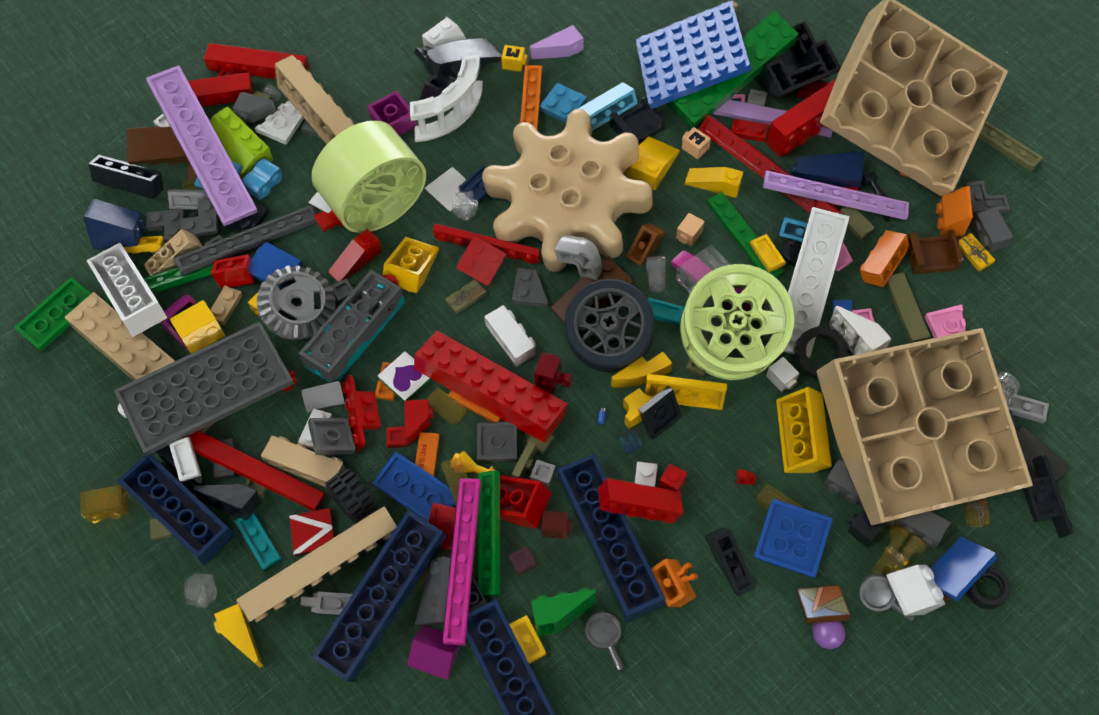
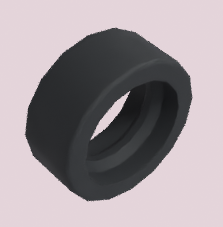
(1004, 586)

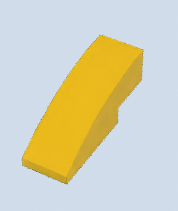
(637, 372)

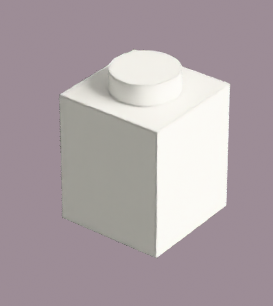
(783, 375)

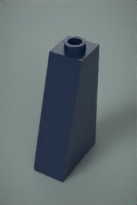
(831, 169)

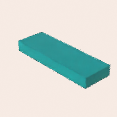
(259, 542)

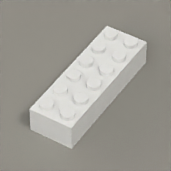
(126, 289)

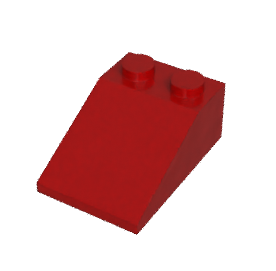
(522, 501)

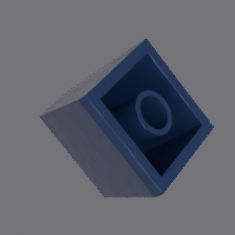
(112, 225)

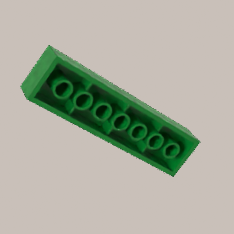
(763, 45)

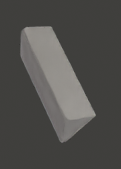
(323, 396)

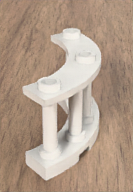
(461, 95)

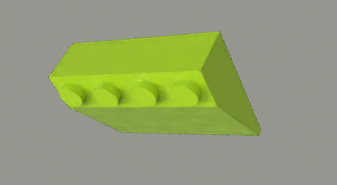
(239, 141)

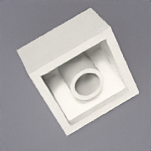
(443, 33)
(916, 590)

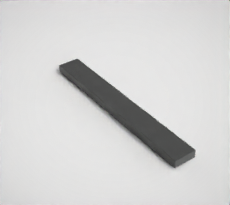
(245, 240)

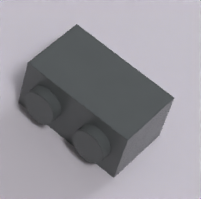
(992, 230)

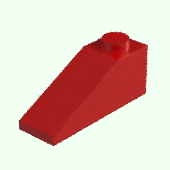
(356, 255)

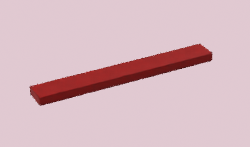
(256, 471)

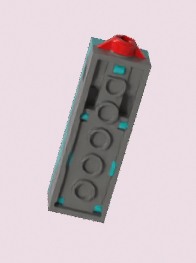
(353, 326)

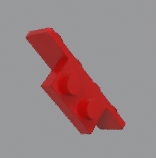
(361, 410)

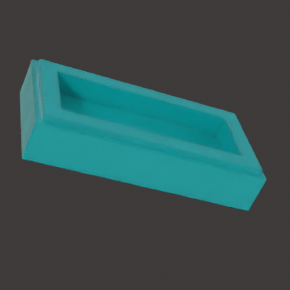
(666, 311)

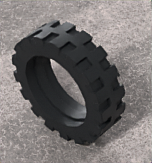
(819, 331)

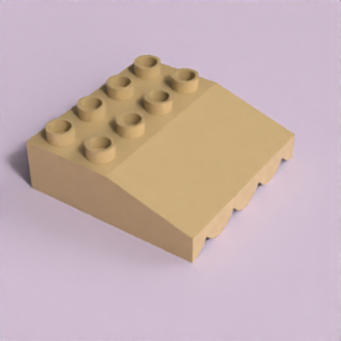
(913, 96)
(923, 425)

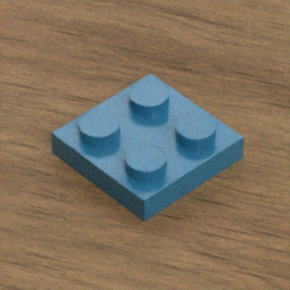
(561, 102)

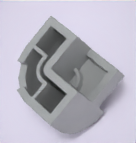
(580, 253)

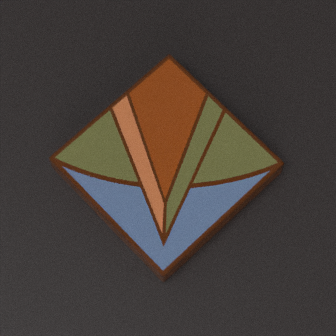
(823, 604)

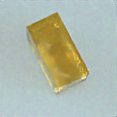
(104, 503)

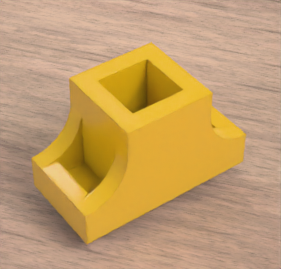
(632, 404)

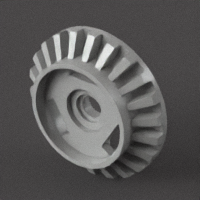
(308, 320)

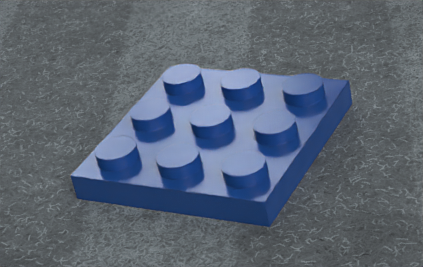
(793, 538)

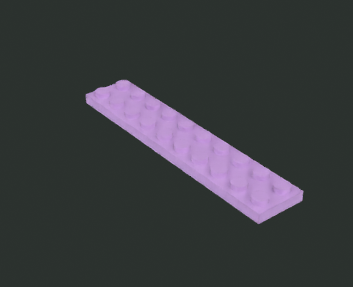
(201, 145)

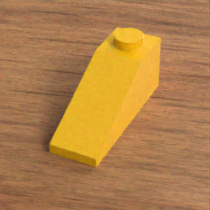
(716, 180)
(235, 628)

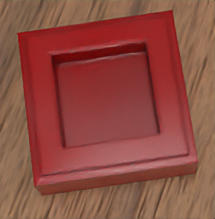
(396, 437)

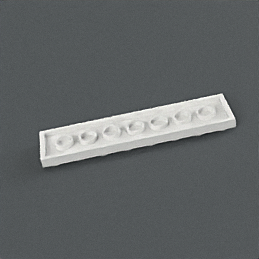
(815, 272)

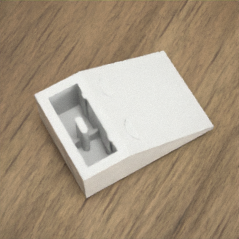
(859, 333)

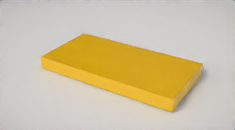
(689, 391)

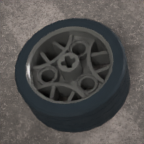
(630, 299)

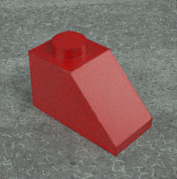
(417, 418)

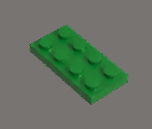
(48, 319)

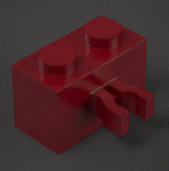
(549, 374)

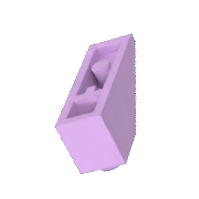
(558, 45)

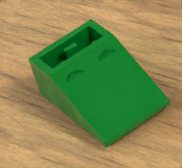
(557, 612)

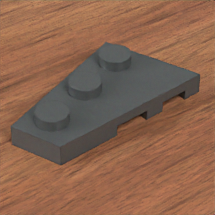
(435, 593)

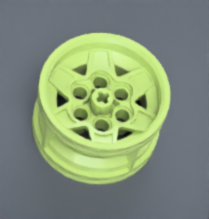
(758, 289)

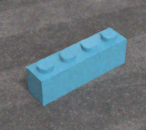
(615, 100)

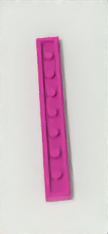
(462, 562)

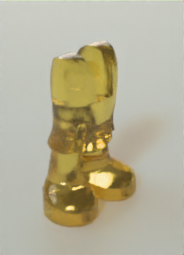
(892, 559)

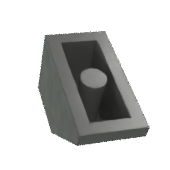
(253, 108)

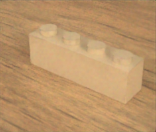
(300, 461)

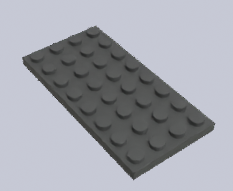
(203, 388)

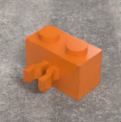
(674, 582)

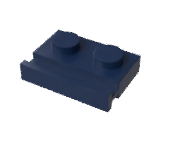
(475, 184)

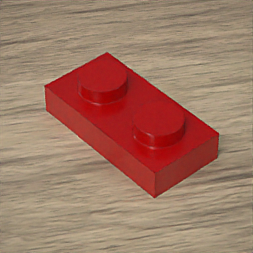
(750, 130)

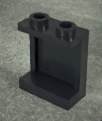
(639, 121)

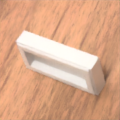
(185, 459)

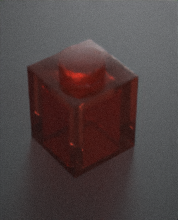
(555, 524)

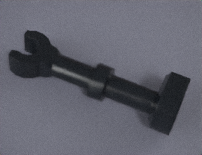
(870, 179)

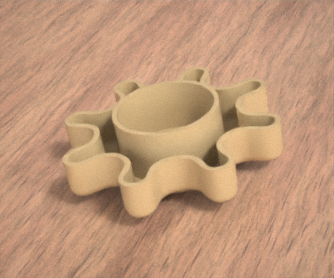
(567, 188)

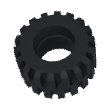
(351, 495)

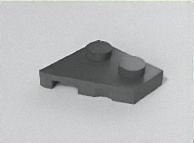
(528, 289)

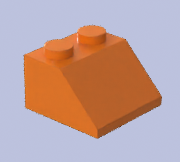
(955, 212)

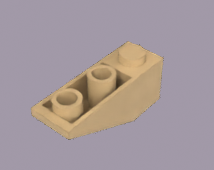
(178, 245)

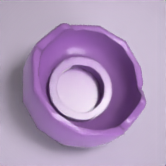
(828, 634)

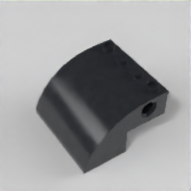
(799, 65)

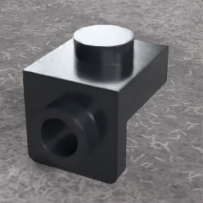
(790, 252)

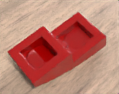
(327, 220)

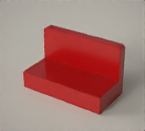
(232, 271)

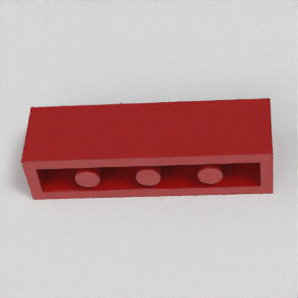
(221, 89)
(640, 500)

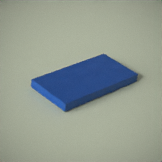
(412, 486)

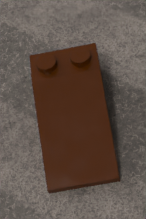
(610, 270)

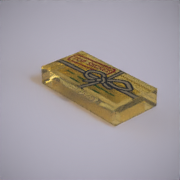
(977, 513)

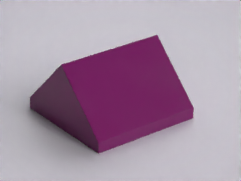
(430, 653)

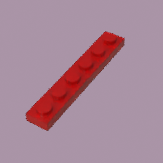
(463, 238)

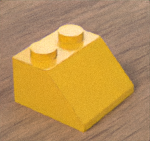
(197, 327)

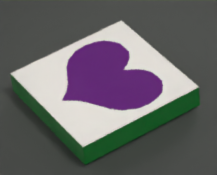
(403, 378)

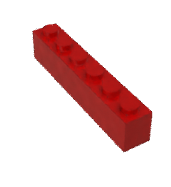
(246, 60)

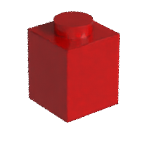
(673, 478)

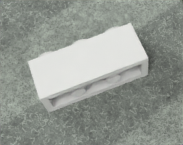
(510, 335)

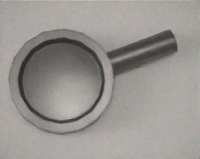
(879, 596)
(603, 633)

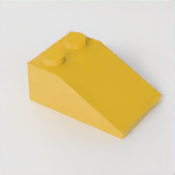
(653, 162)
(411, 263)

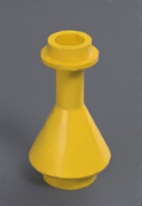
(469, 465)

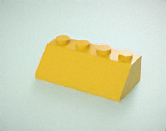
(803, 432)

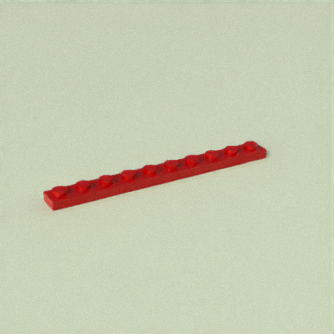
(754, 159)

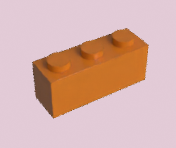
(884, 258)

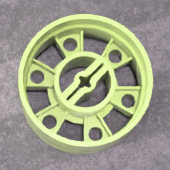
(368, 176)

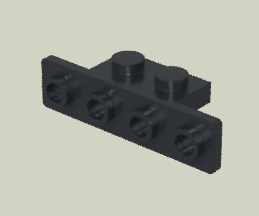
(1045, 499)

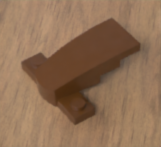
(156, 146)

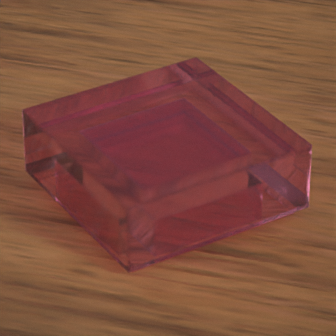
(522, 560)

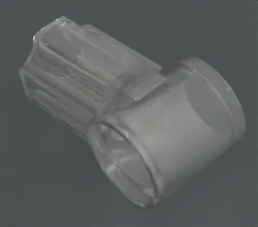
(656, 271)

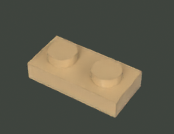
(225, 304)

